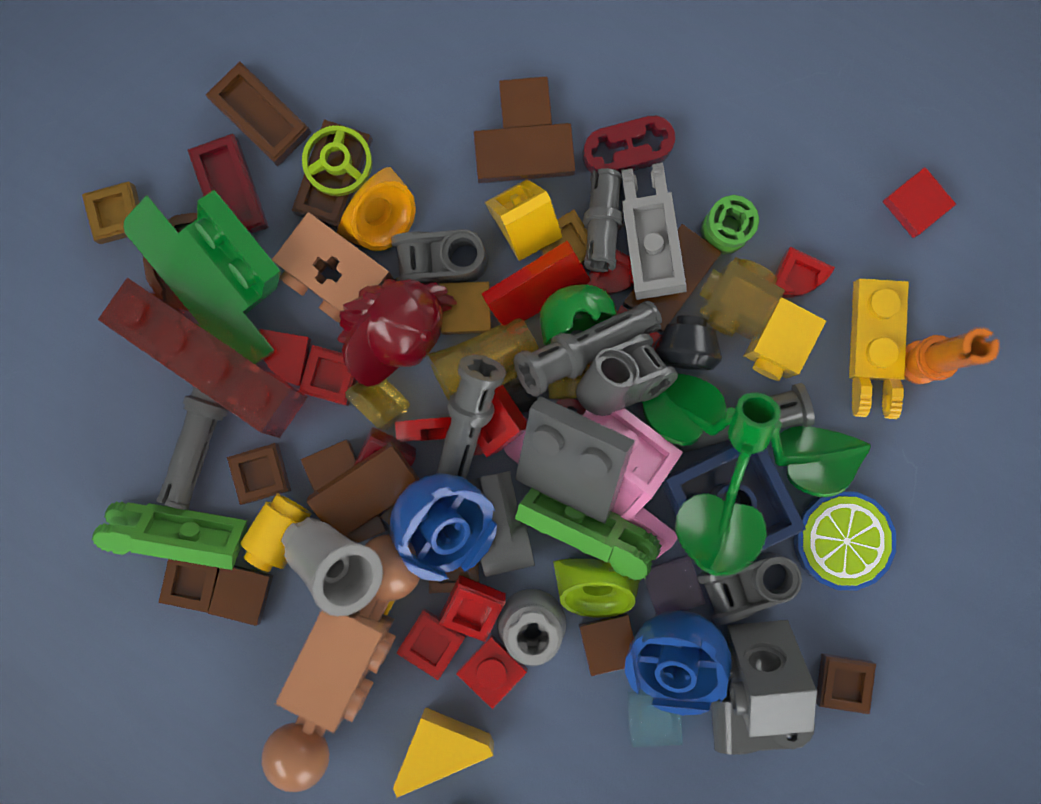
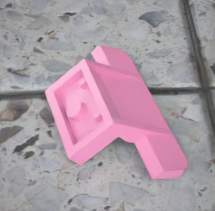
(646, 470)

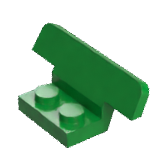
(210, 268)

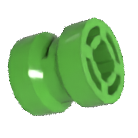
(723, 230)

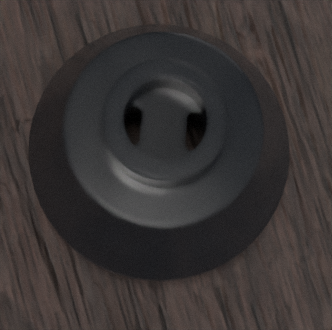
(689, 344)

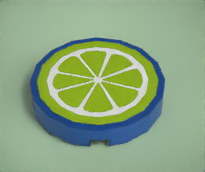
(846, 541)

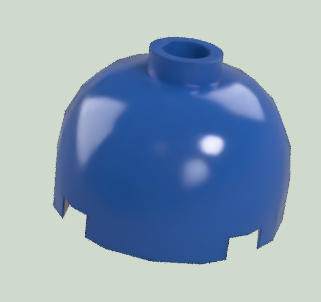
(445, 523)
(679, 662)

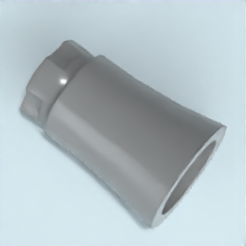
(334, 568)
(532, 607)

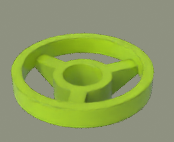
(345, 167)

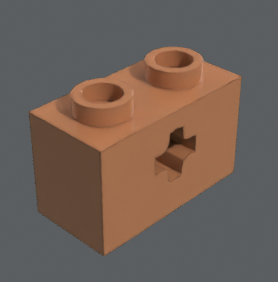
(313, 249)

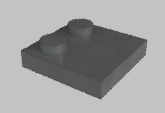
(573, 459)

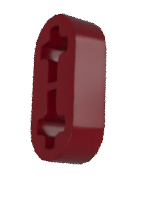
(626, 135)

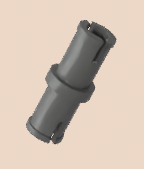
(603, 220)

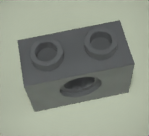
(770, 679)

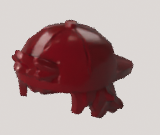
(391, 327)

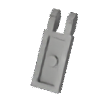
(652, 237)

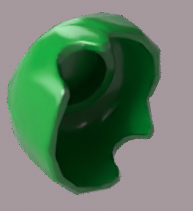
(574, 309)

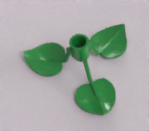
(730, 535)

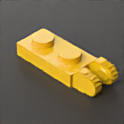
(878, 344)

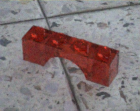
(202, 359)

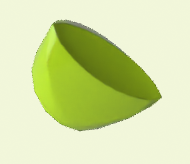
(594, 588)

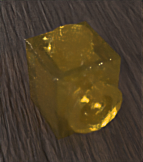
(740, 298)

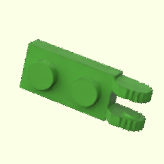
(171, 534)
(616, 541)

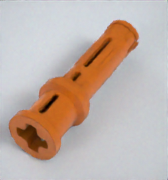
(941, 356)

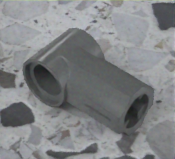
(511, 544)

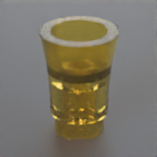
(497, 343)

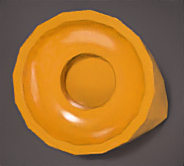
(378, 211)

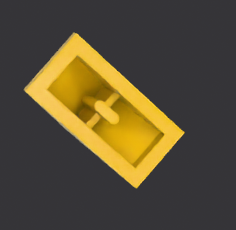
(525, 218)
(440, 749)

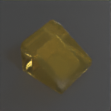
(379, 403)

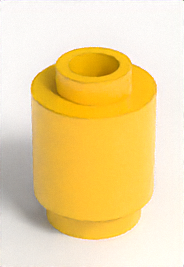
(266, 532)

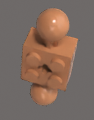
(331, 677)

